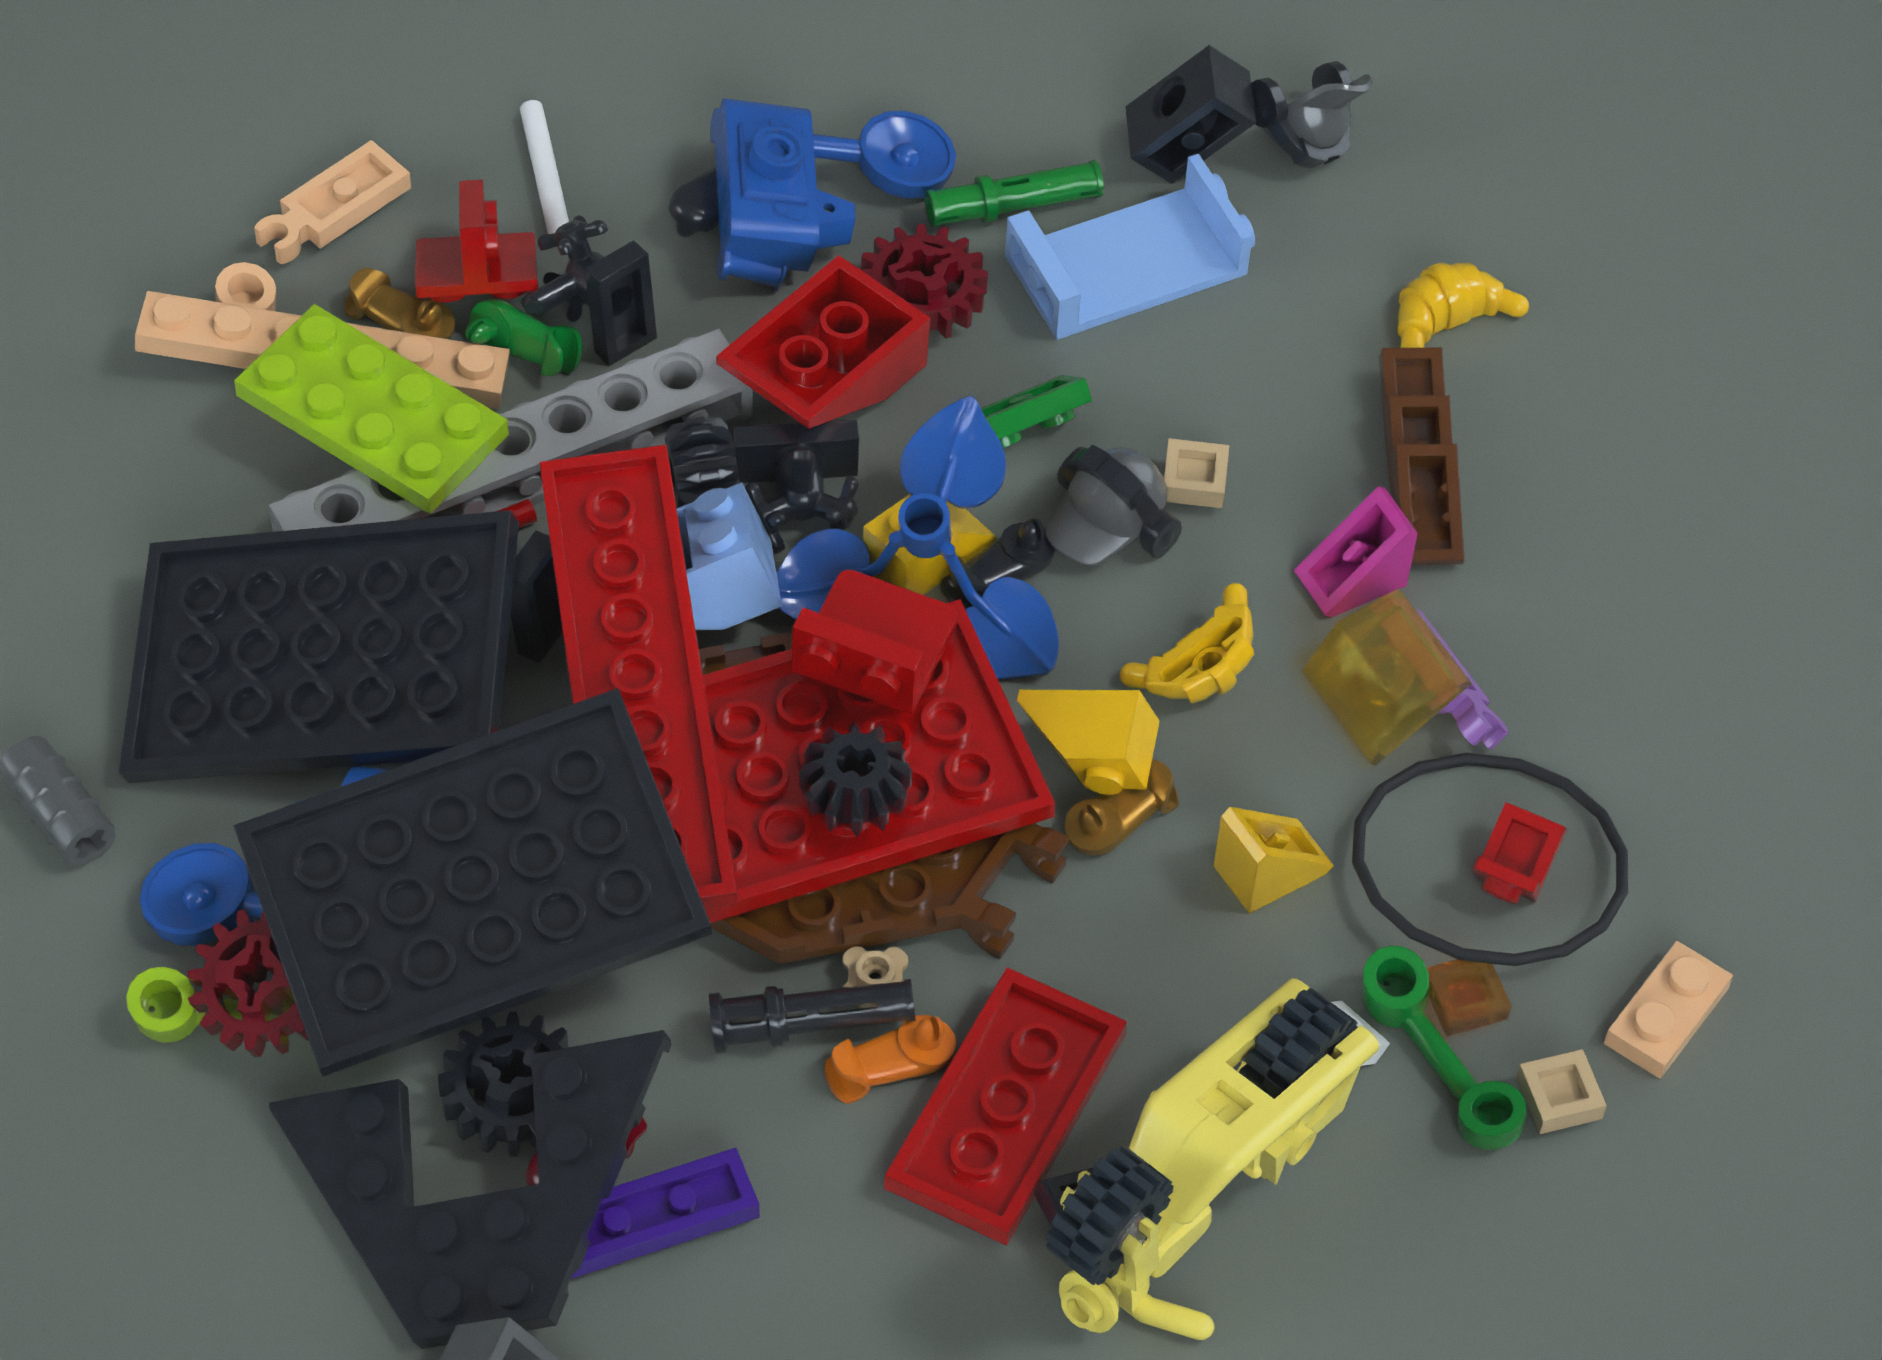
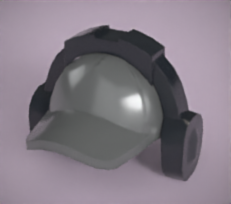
(1316, 124)
(1110, 504)

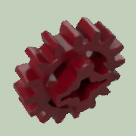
(928, 273)
(231, 970)

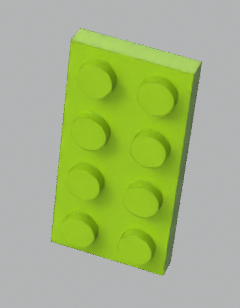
(372, 408)

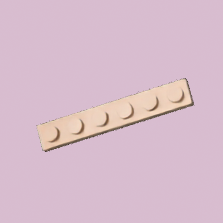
(240, 334)

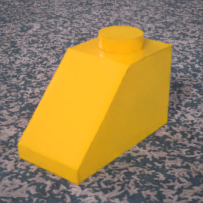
(918, 573)
(1097, 733)

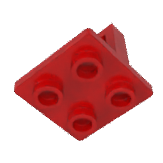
(478, 258)

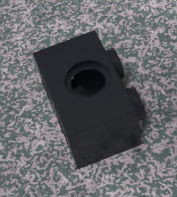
(1190, 113)

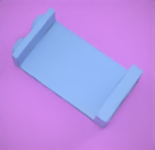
(1131, 255)

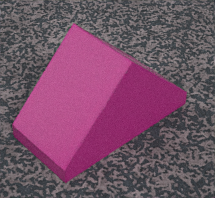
(1361, 557)

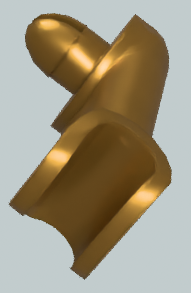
(395, 309)
(1106, 821)

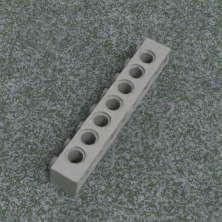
(589, 417)

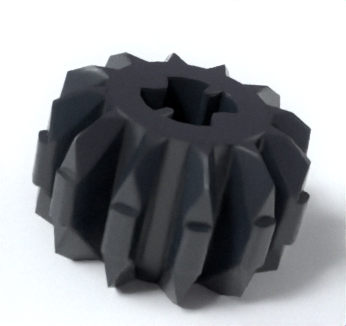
(700, 458)
(855, 778)

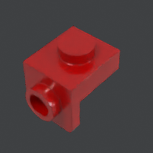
(1518, 854)

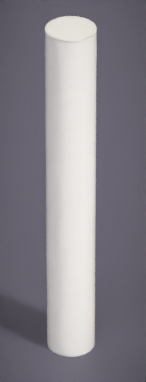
(544, 165)

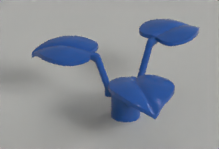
(953, 461)

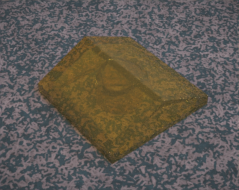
(1384, 674)

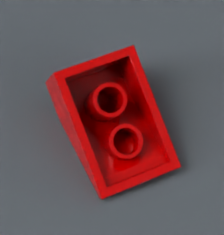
(831, 346)

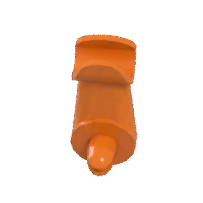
(898, 1055)

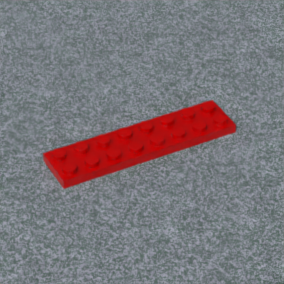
(635, 631)

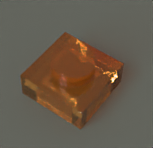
(1467, 995)

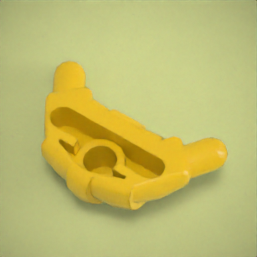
(1450, 297)
(1203, 659)

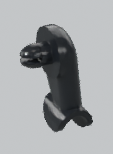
(696, 205)
(1016, 554)

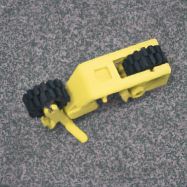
(1190, 1142)

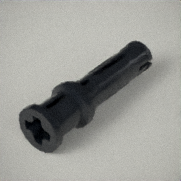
(893, 1001)

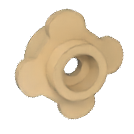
(862, 963)

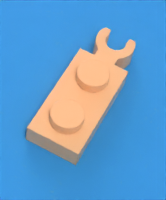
(334, 201)

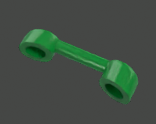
(1489, 1111)

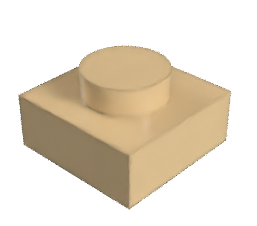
(1196, 472)
(1561, 1091)

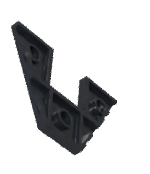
(490, 1250)

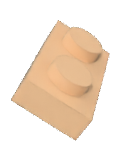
(1668, 1009)

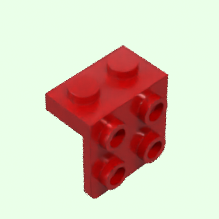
(873, 640)

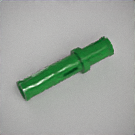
(991, 197)

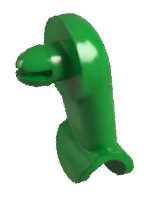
(507, 327)

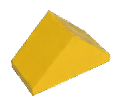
(1266, 856)

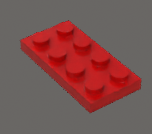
(1005, 1106)

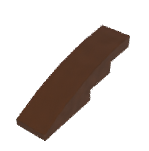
(1422, 451)

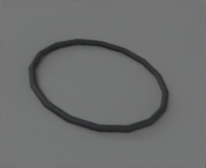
(1481, 955)

